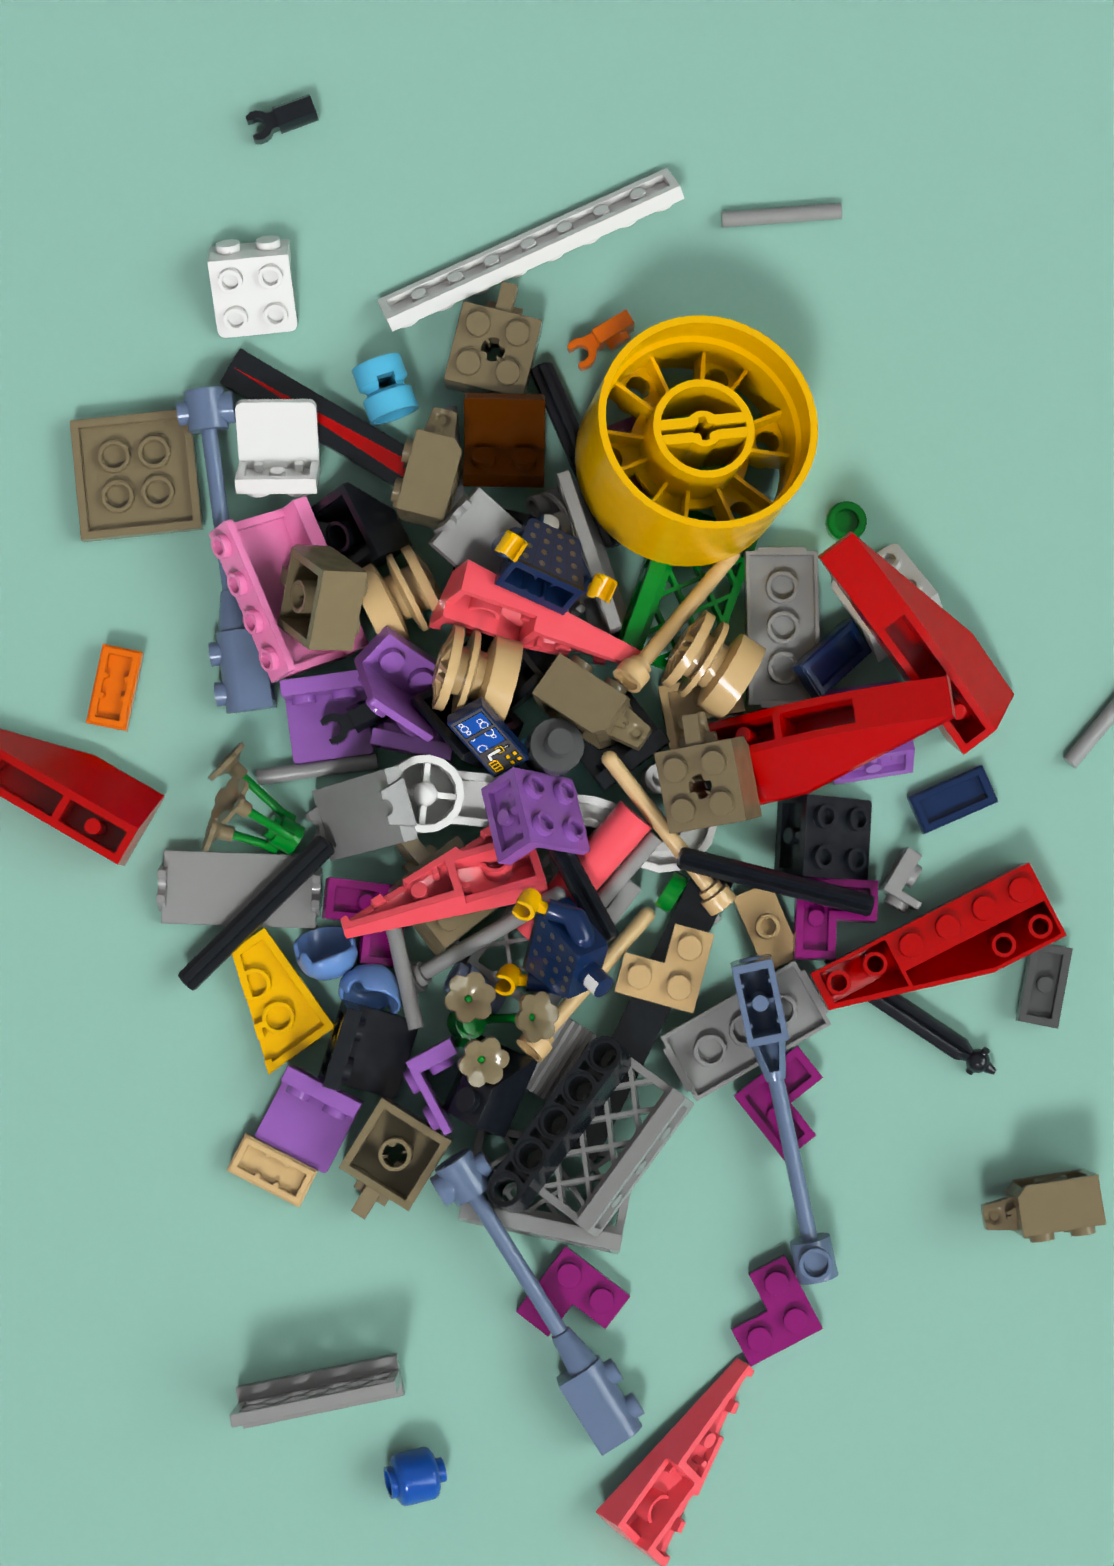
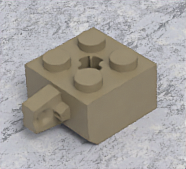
(491, 326)
(431, 473)
(322, 598)
(592, 705)
(703, 759)
(446, 931)
(386, 1180)
(1048, 1205)

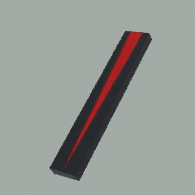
(336, 426)

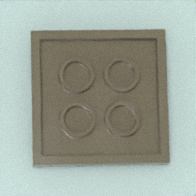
(135, 476)

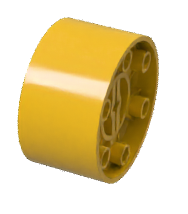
(718, 432)

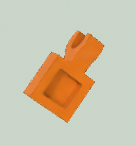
(609, 334)

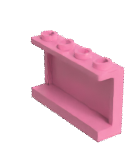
(253, 562)

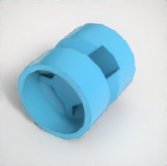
(389, 402)

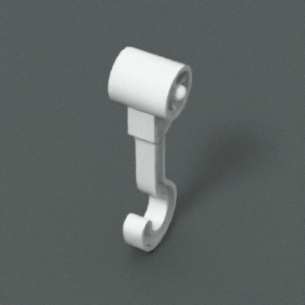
(455, 797)

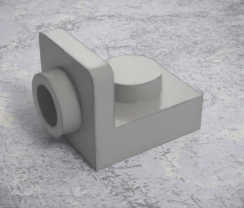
(902, 873)

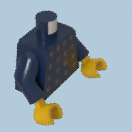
(547, 566)
(562, 952)

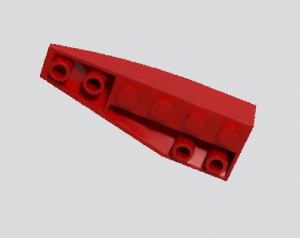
(921, 639)
(827, 736)
(77, 794)
(948, 943)

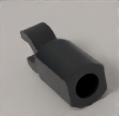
(283, 118)
(358, 717)

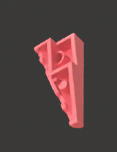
(480, 605)
(450, 886)
(655, 1494)

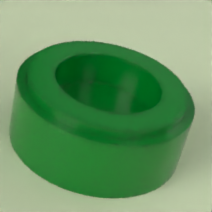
(845, 518)
(671, 892)

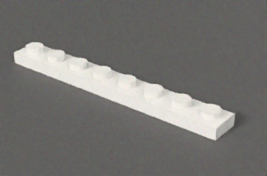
(530, 249)

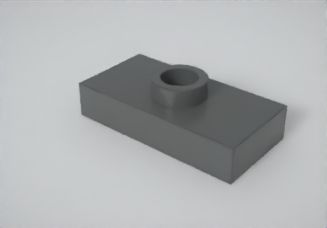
(1044, 986)

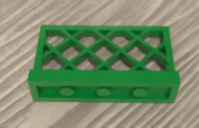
(651, 588)

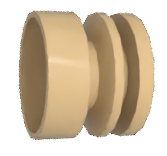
(400, 594)
(716, 667)
(476, 673)

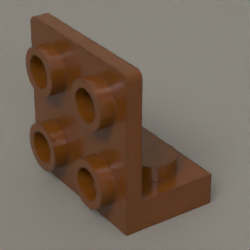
(504, 440)

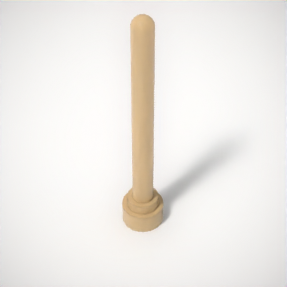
(634, 671)
(713, 893)
(566, 1007)

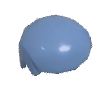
(325, 953)
(371, 986)

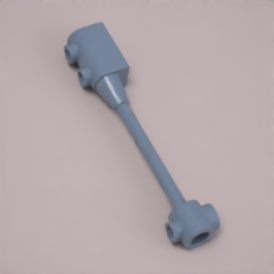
(244, 681)
(767, 1037)
(588, 1381)

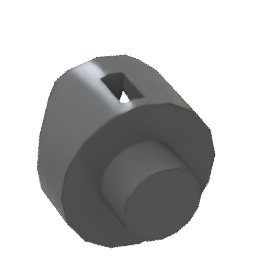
(554, 747)

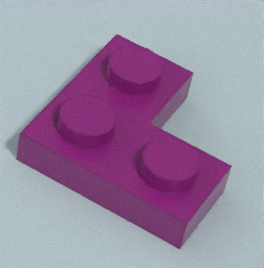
(348, 898)
(817, 924)
(758, 1104)
(576, 1282)
(786, 1316)

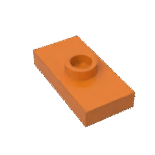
(115, 687)

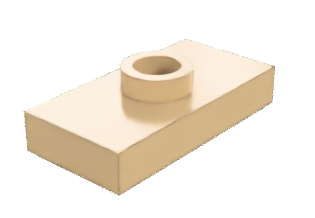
(766, 925)
(272, 1170)

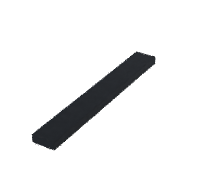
(644, 1019)

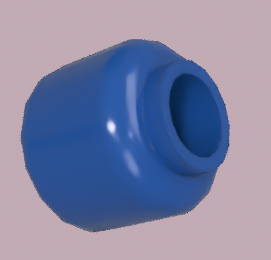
(414, 1476)

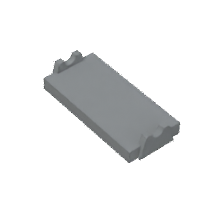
(471, 531)
(782, 617)
(364, 813)
(219, 885)
(714, 1047)

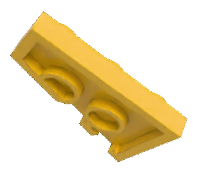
(279, 1001)

